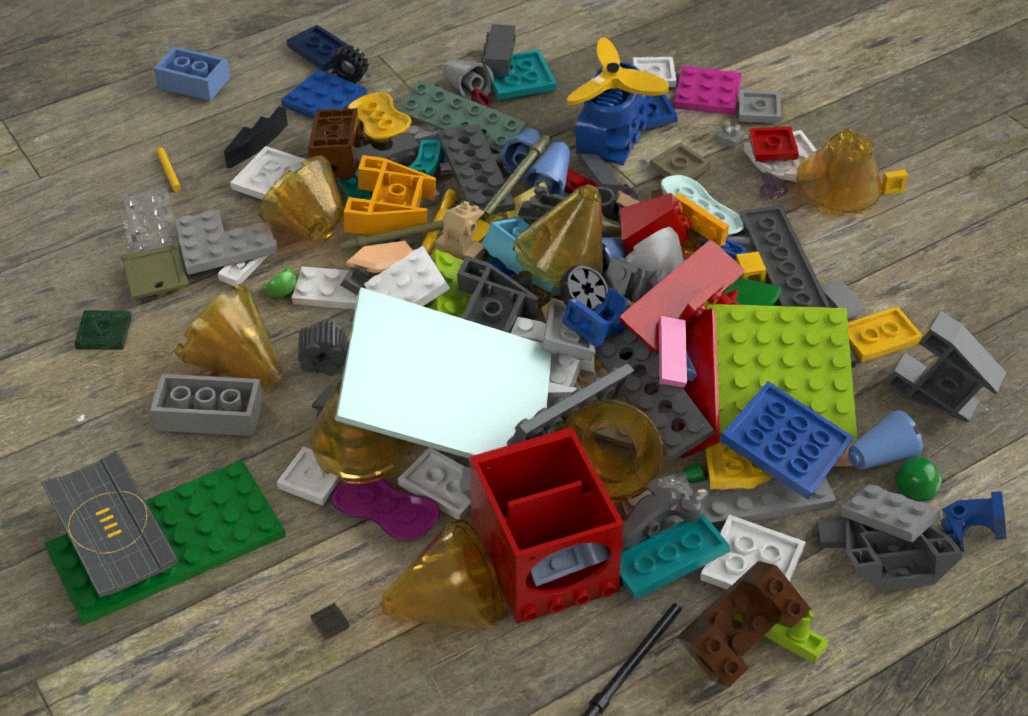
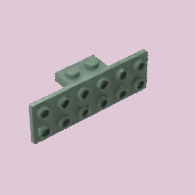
(448, 110)

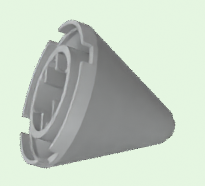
(655, 253)

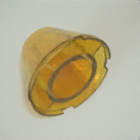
(624, 476)

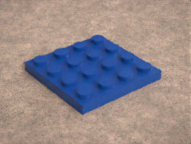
(786, 439)

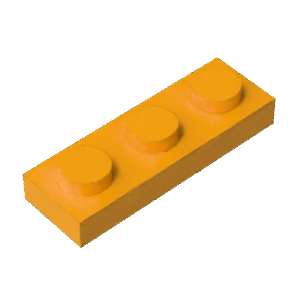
(703, 221)

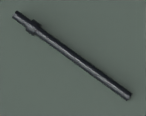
(600, 701)

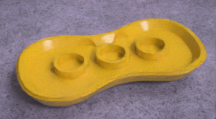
(380, 117)

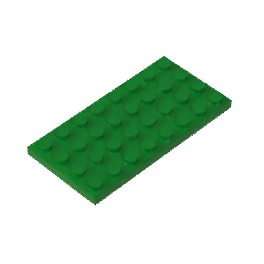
(205, 526)

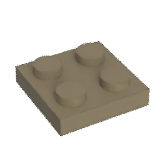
(680, 161)

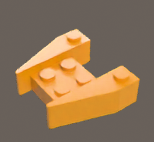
(394, 197)

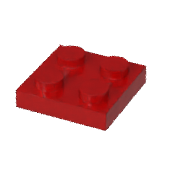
(773, 144)

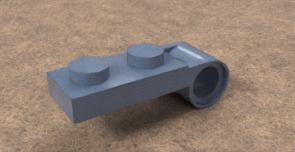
(568, 561)

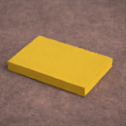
(881, 334)

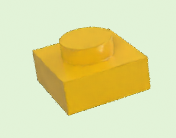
(894, 182)

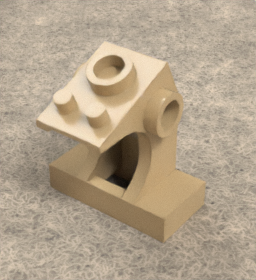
(458, 227)

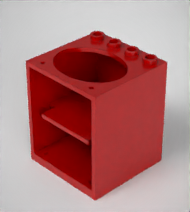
(535, 503)

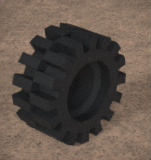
(353, 57)

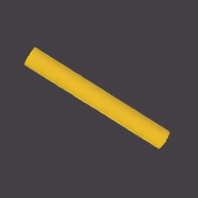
(168, 169)

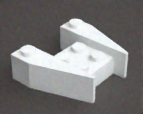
(563, 367)

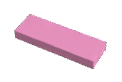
(672, 352)

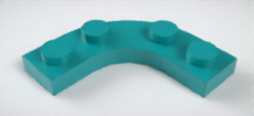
(428, 157)

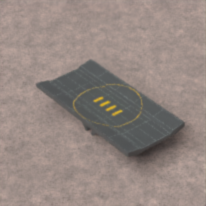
(110, 525)

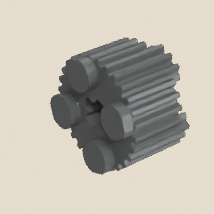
(322, 348)

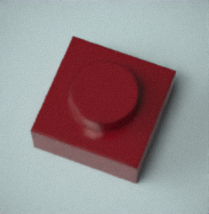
(479, 97)

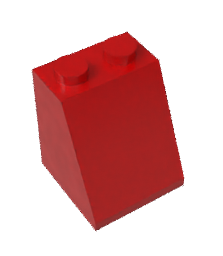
(650, 216)

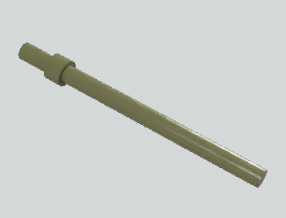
(534, 152)
(364, 240)

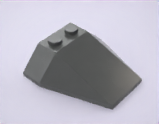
(897, 563)

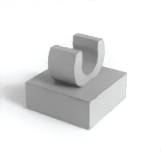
(730, 135)

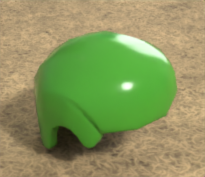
(280, 284)

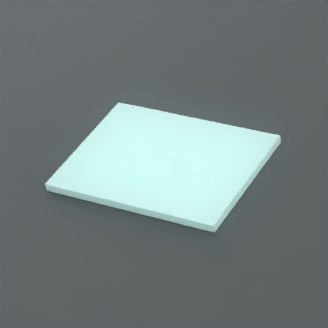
(438, 377)

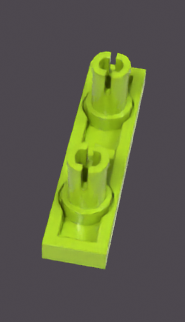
(798, 638)

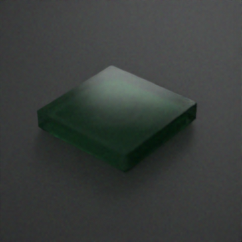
(103, 330)

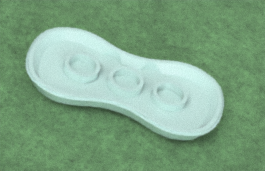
(695, 192)

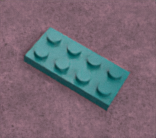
(670, 555)

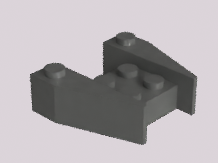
(495, 296)
(954, 374)

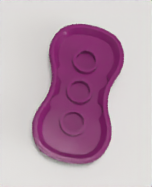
(397, 513)

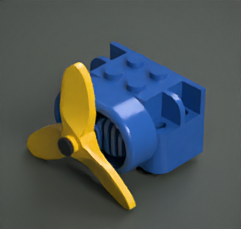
(614, 106)

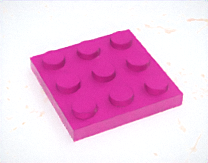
(707, 90)

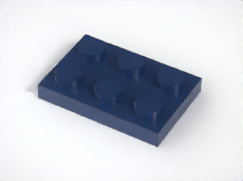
(316, 46)

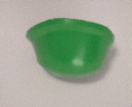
(918, 479)

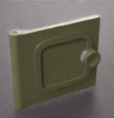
(153, 268)

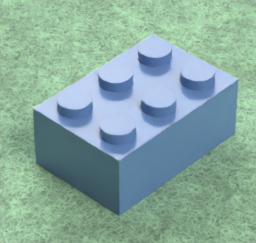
(192, 73)

